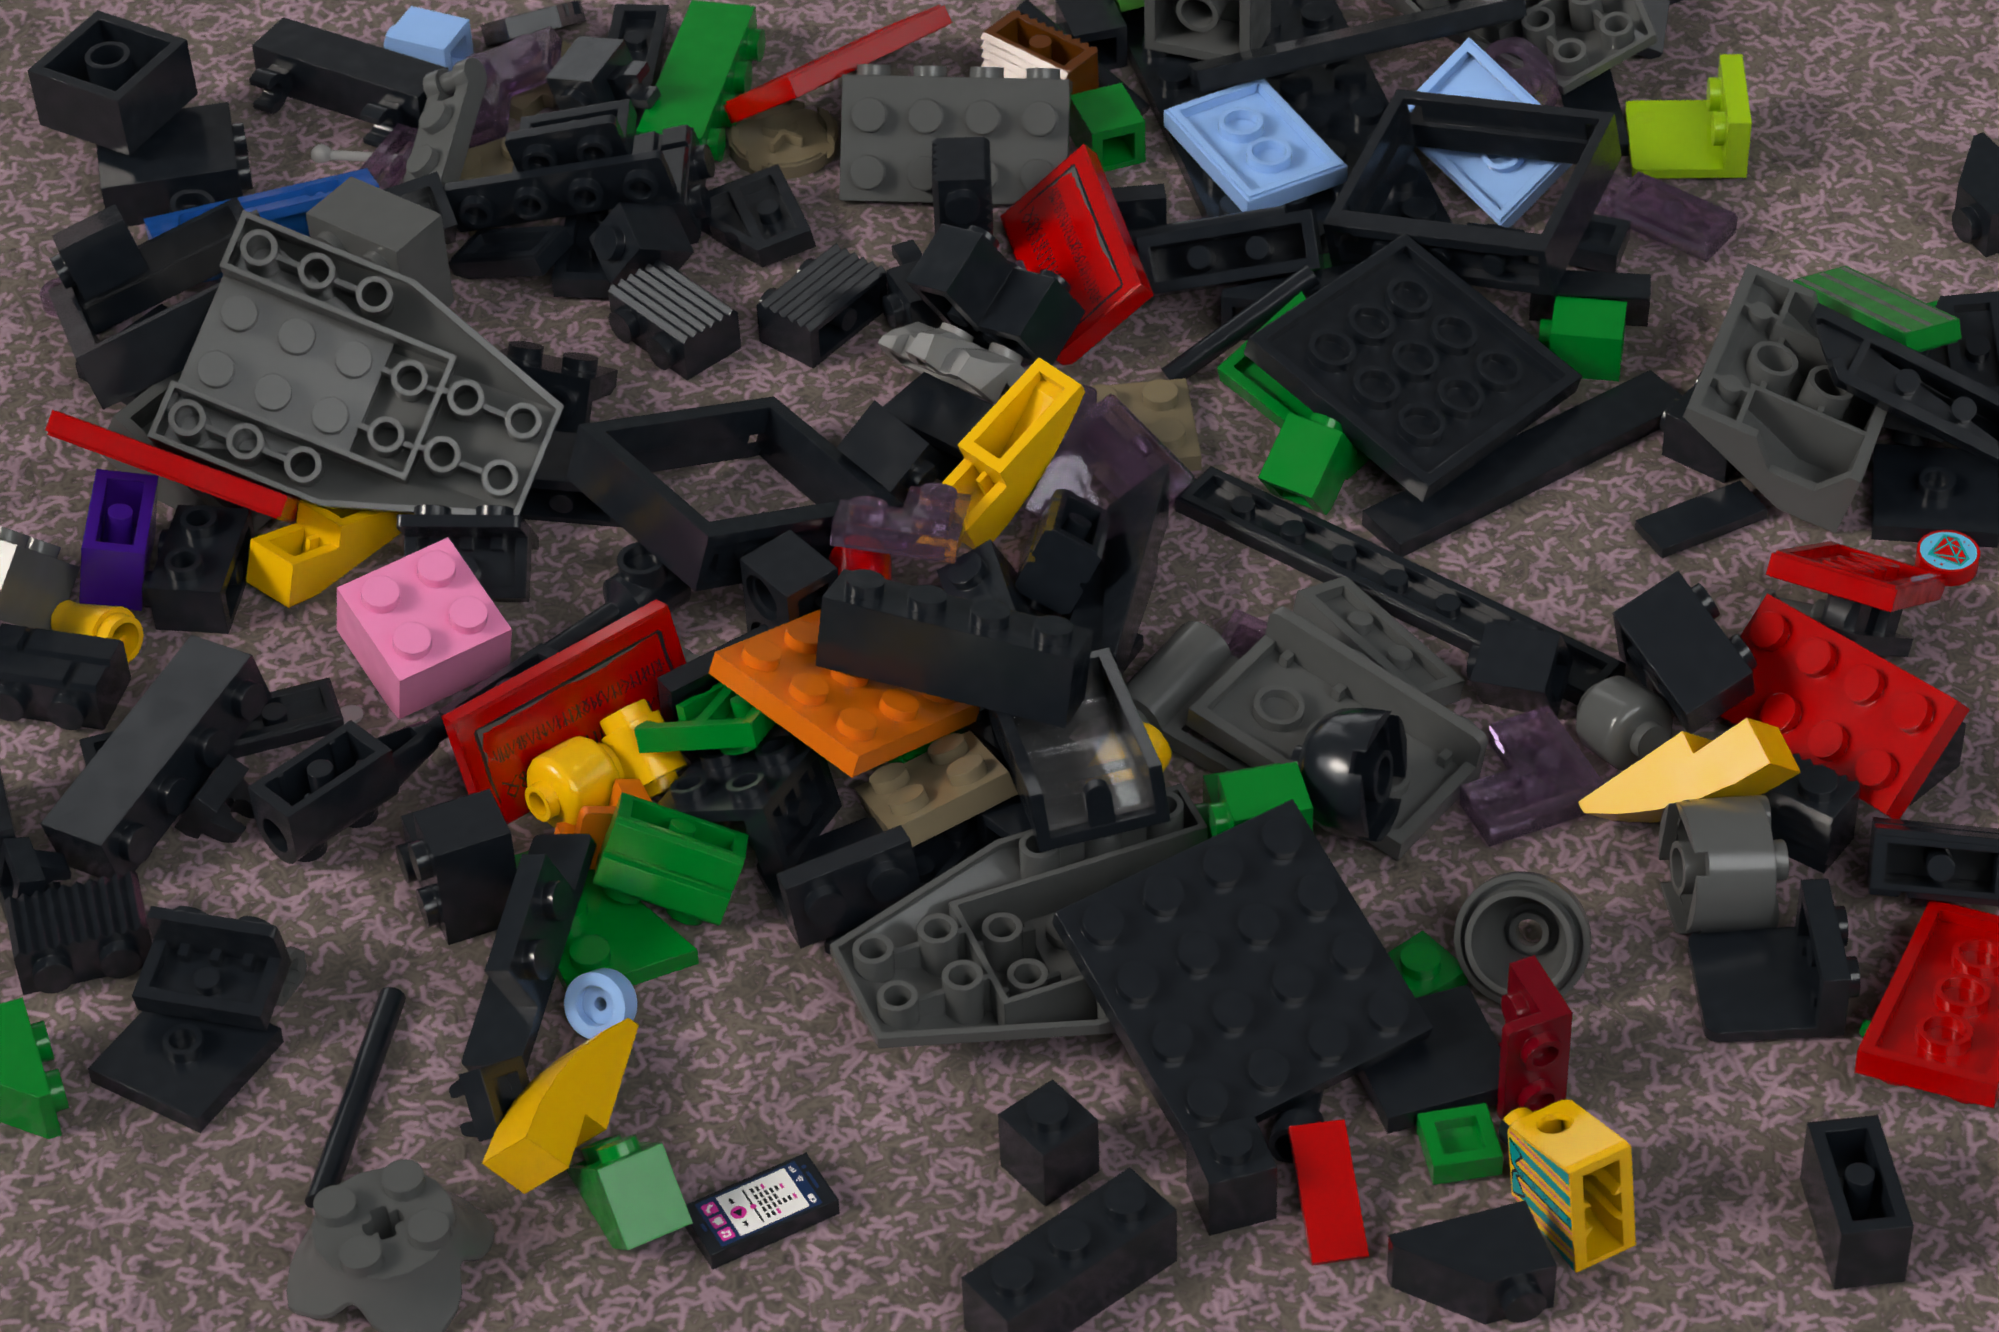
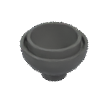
(1490, 936)

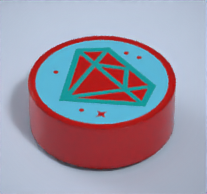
(1949, 554)

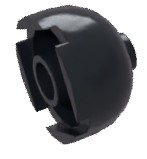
(1351, 770)

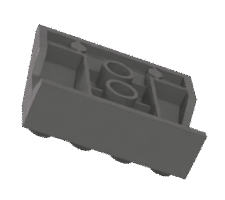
(1775, 405)

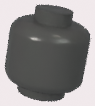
(1622, 721)

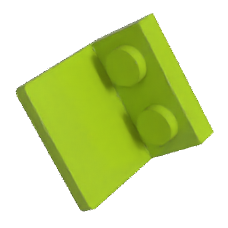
(1694, 135)

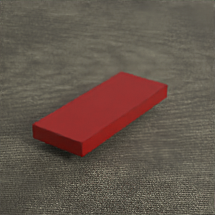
(1328, 1192)

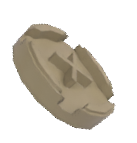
(786, 136)

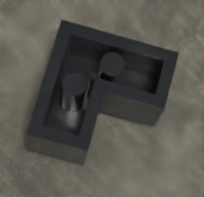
(994, 298)
(1683, 653)
(462, 862)

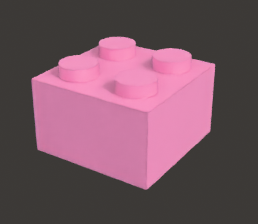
(423, 628)

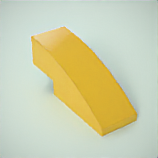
(1013, 448)
(316, 550)
(1737, 763)
(561, 1110)

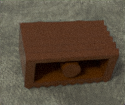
(1024, 43)

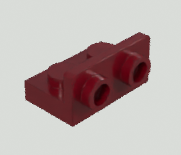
(1533, 1040)

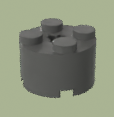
(1721, 864)

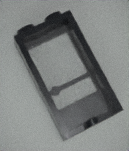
(1091, 776)

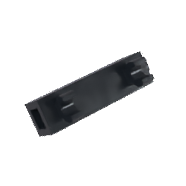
(339, 77)

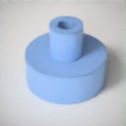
(599, 1001)

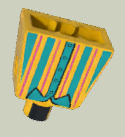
(1573, 1180)

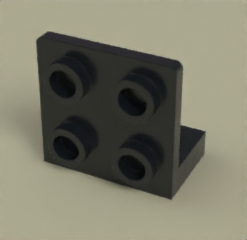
(776, 789)

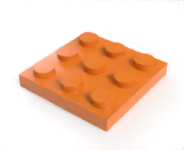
(836, 714)

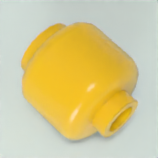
(569, 778)

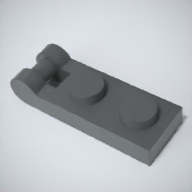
(447, 120)

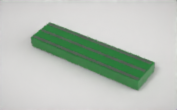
(1883, 308)

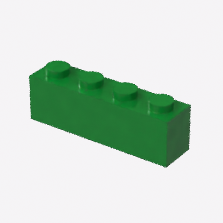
(706, 69)

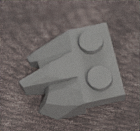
(954, 358)

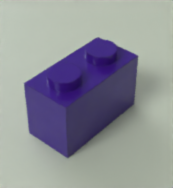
(118, 538)

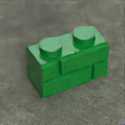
(669, 861)

